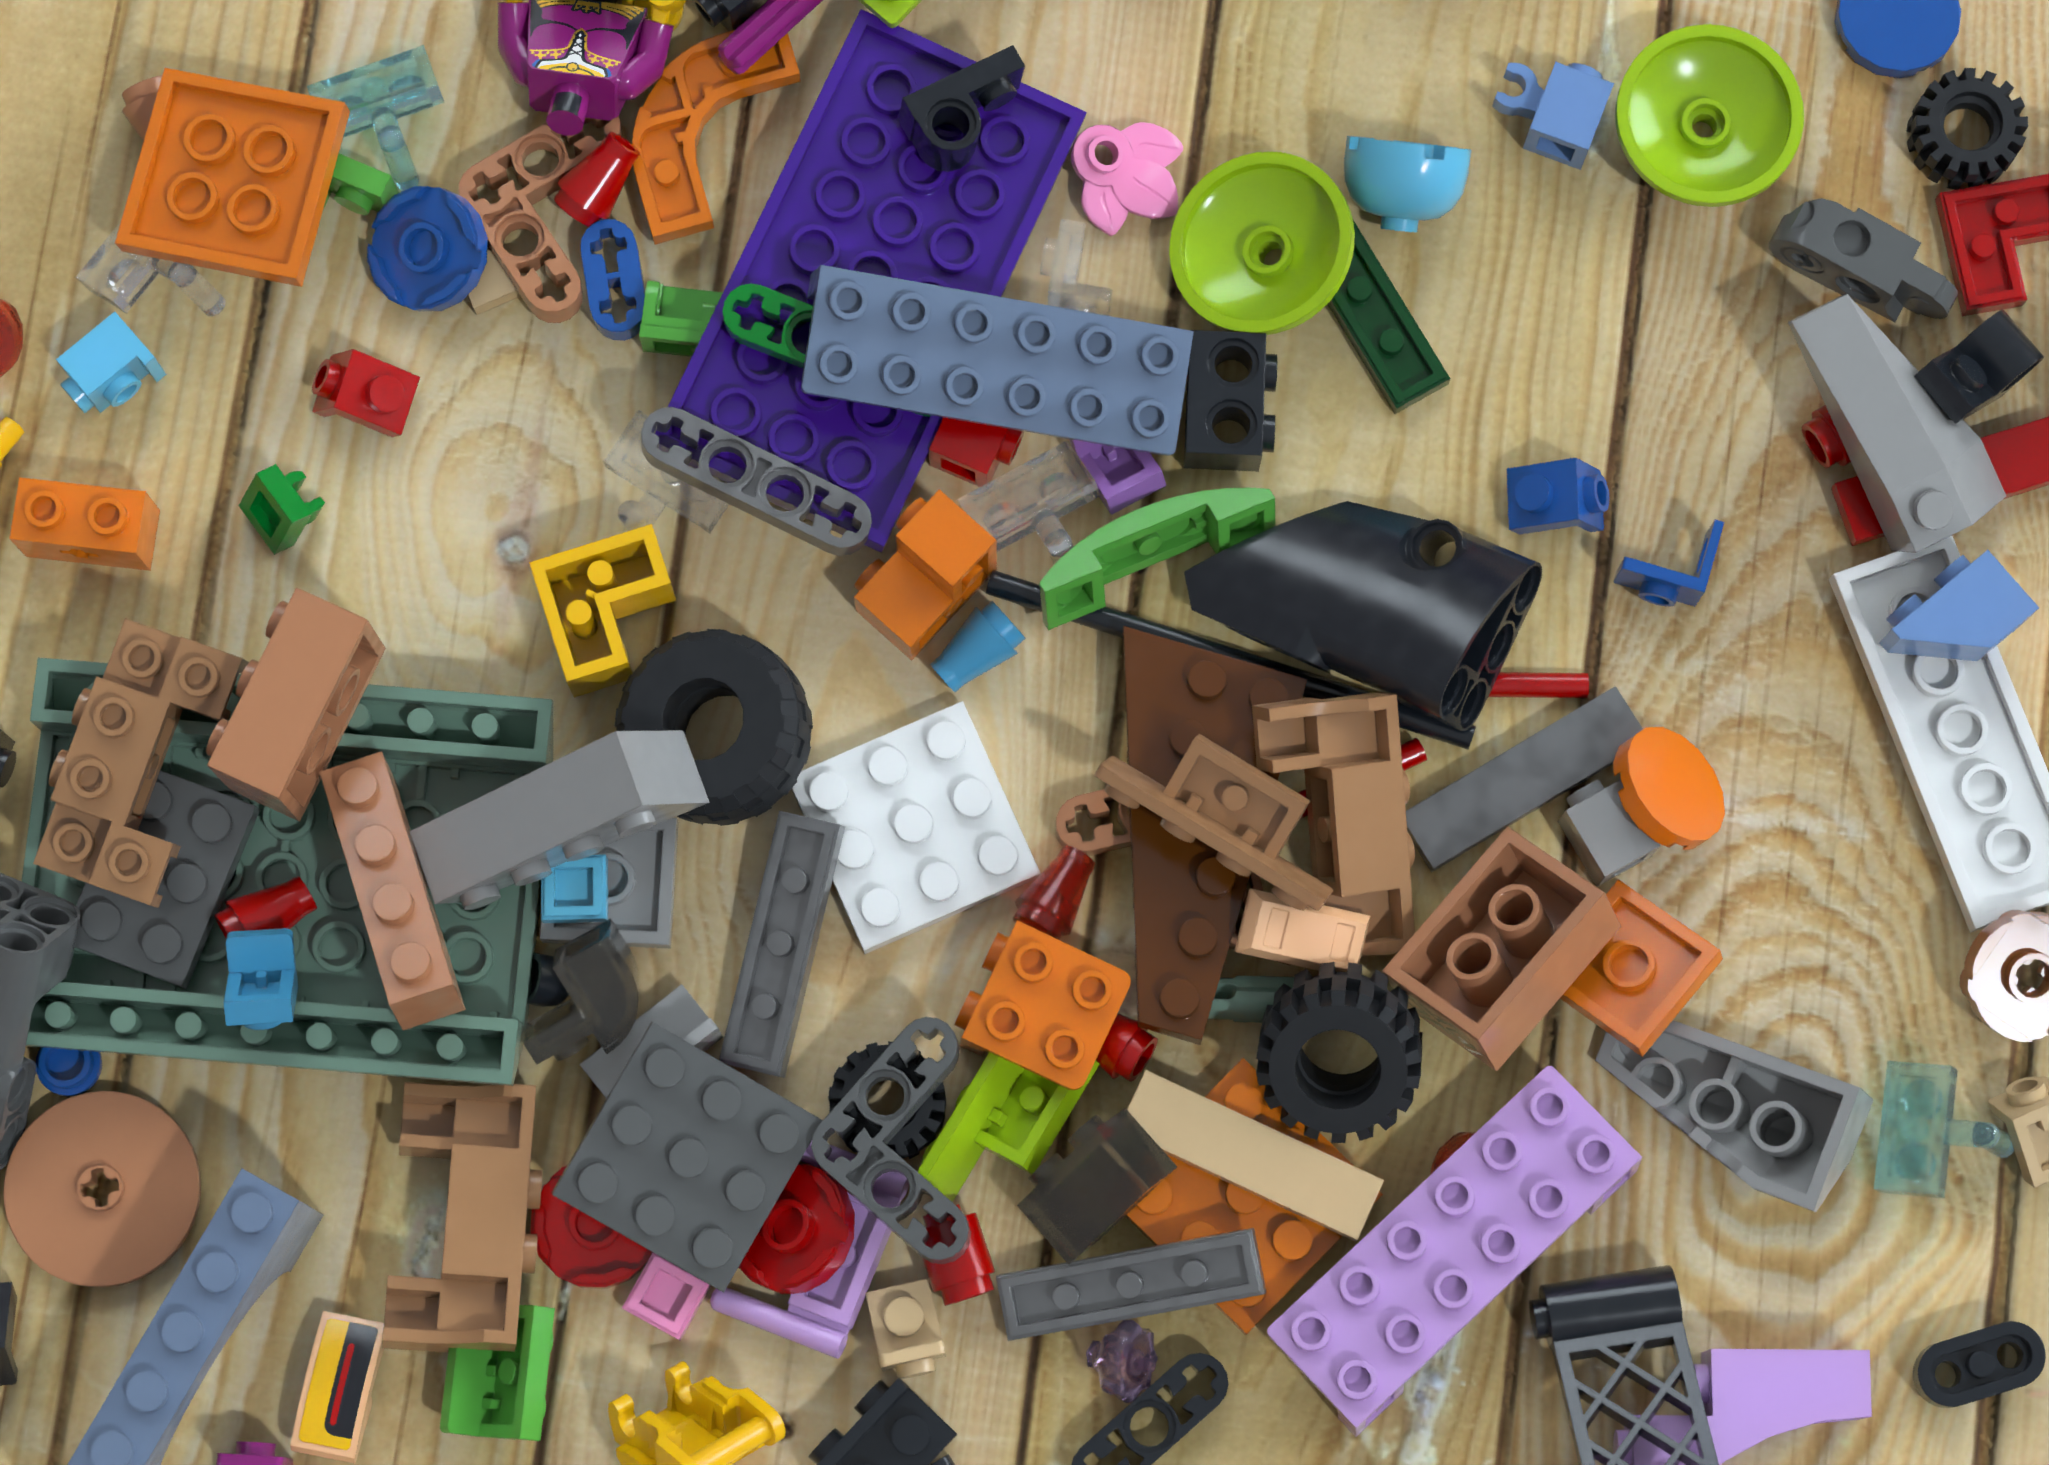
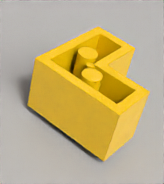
(588, 591)

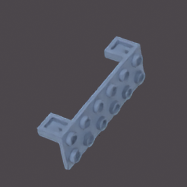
(995, 360)

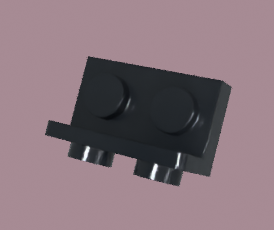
(892, 1431)

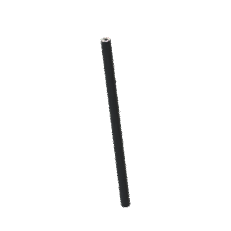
(1317, 686)

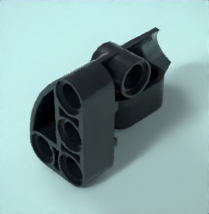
(1364, 599)

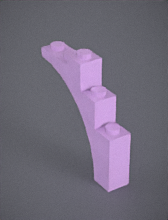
(1763, 1395)

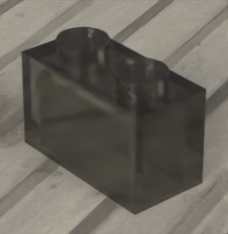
(1095, 1184)

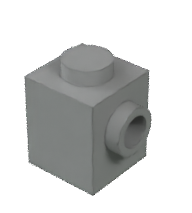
(1604, 832)

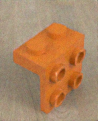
(1043, 1006)

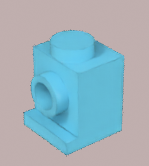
(107, 366)

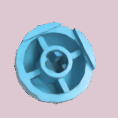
(1404, 179)

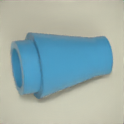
(978, 646)

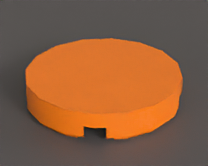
(1669, 788)

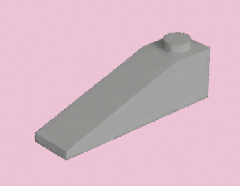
(1911, 458)
(1753, 1112)

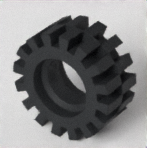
(1981, 97)
(918, 1130)

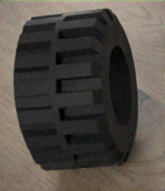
(1329, 1099)

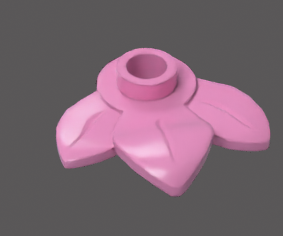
(1135, 178)

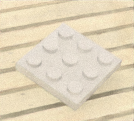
(920, 827)

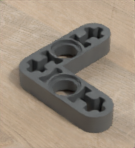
(877, 1158)

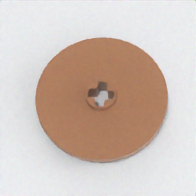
(143, 1219)

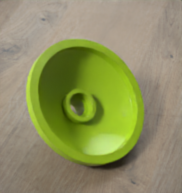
(1714, 79)
(1242, 215)

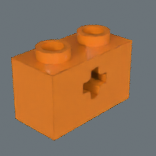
(84, 524)

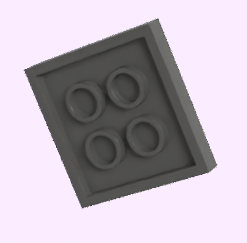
(687, 1157)

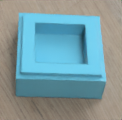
(576, 892)

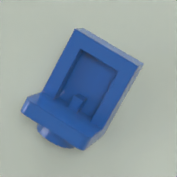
(1556, 496)

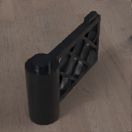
(1614, 1317)

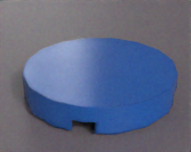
(1897, 35)
(427, 248)

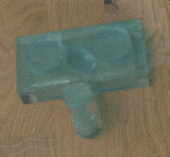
(380, 96)
(1921, 1127)

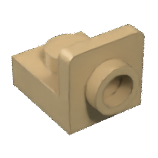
(2026, 1115)
(906, 1328)

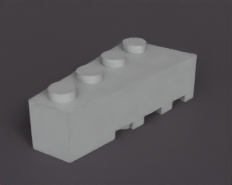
(558, 815)

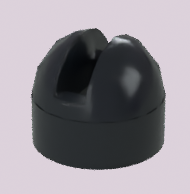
(546, 985)

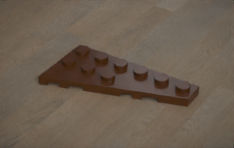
(1180, 891)

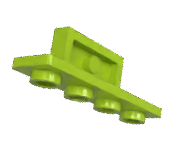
(1001, 1112)

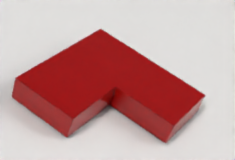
(1981, 236)

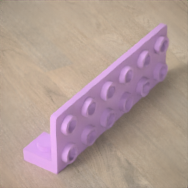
(1453, 1247)

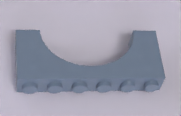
(239, 1255)

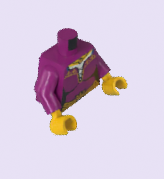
(583, 55)

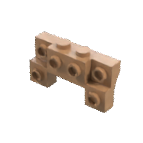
(118, 756)
(1355, 802)
(485, 1240)

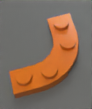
(674, 119)

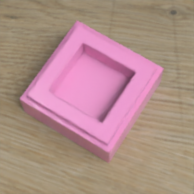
(666, 1296)

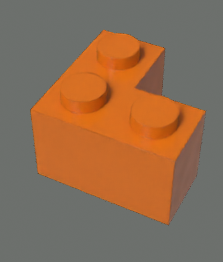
(930, 577)

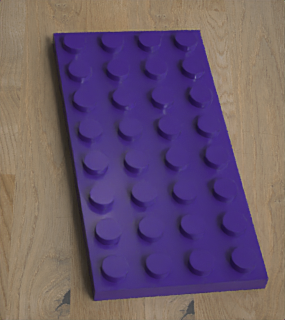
(869, 205)

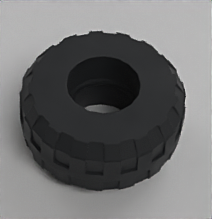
(775, 717)

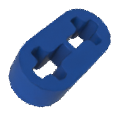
(600, 281)

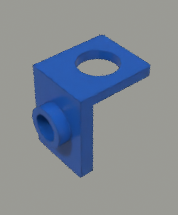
(1667, 586)

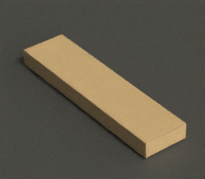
(1255, 1156)

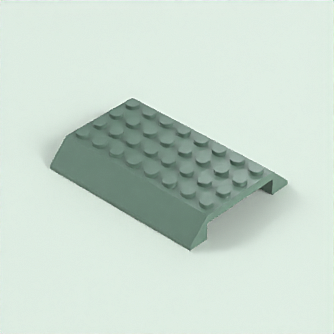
(442, 755)

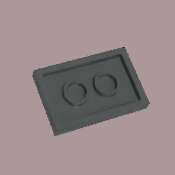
(171, 938)

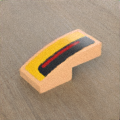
(338, 1387)

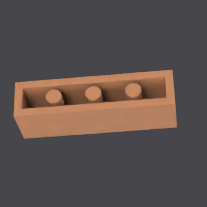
(392, 891)

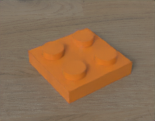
(1642, 972)

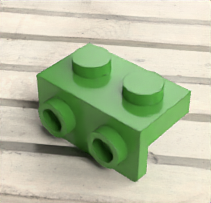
(501, 1390)

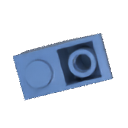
(1965, 617)

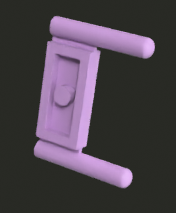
(828, 1311)

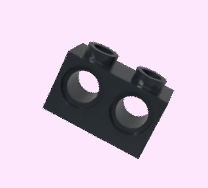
(1216, 400)

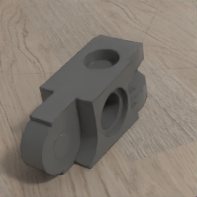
(1861, 259)

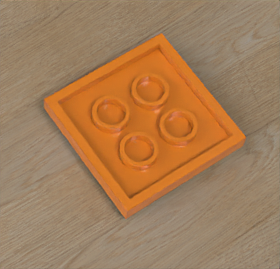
(233, 177)
(1201, 1205)

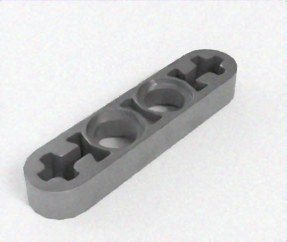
(750, 491)

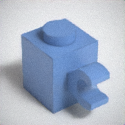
(1562, 114)

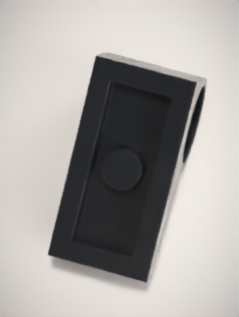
(955, 102)
(1980, 367)

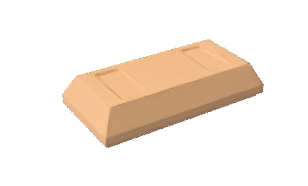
(1300, 937)

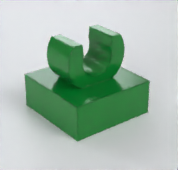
(277, 508)

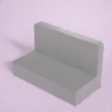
(676, 1014)

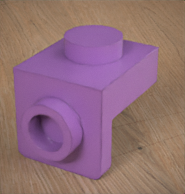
(1120, 473)

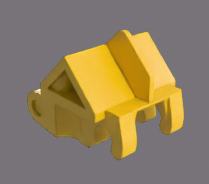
(698, 1427)

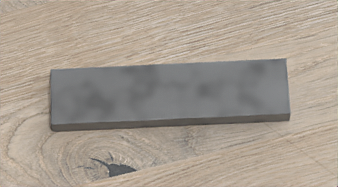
(1521, 779)
(782, 944)
(1131, 1284)

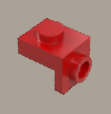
(364, 391)

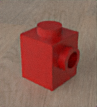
(972, 449)

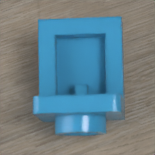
(260, 978)

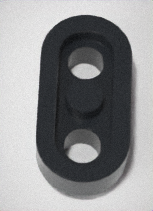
(1977, 1366)

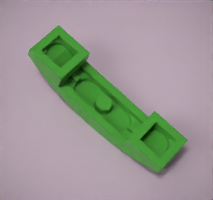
(1147, 537)

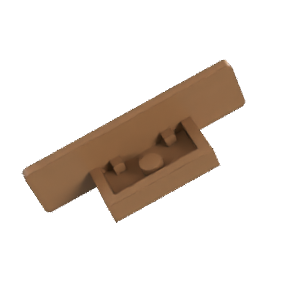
(1227, 808)

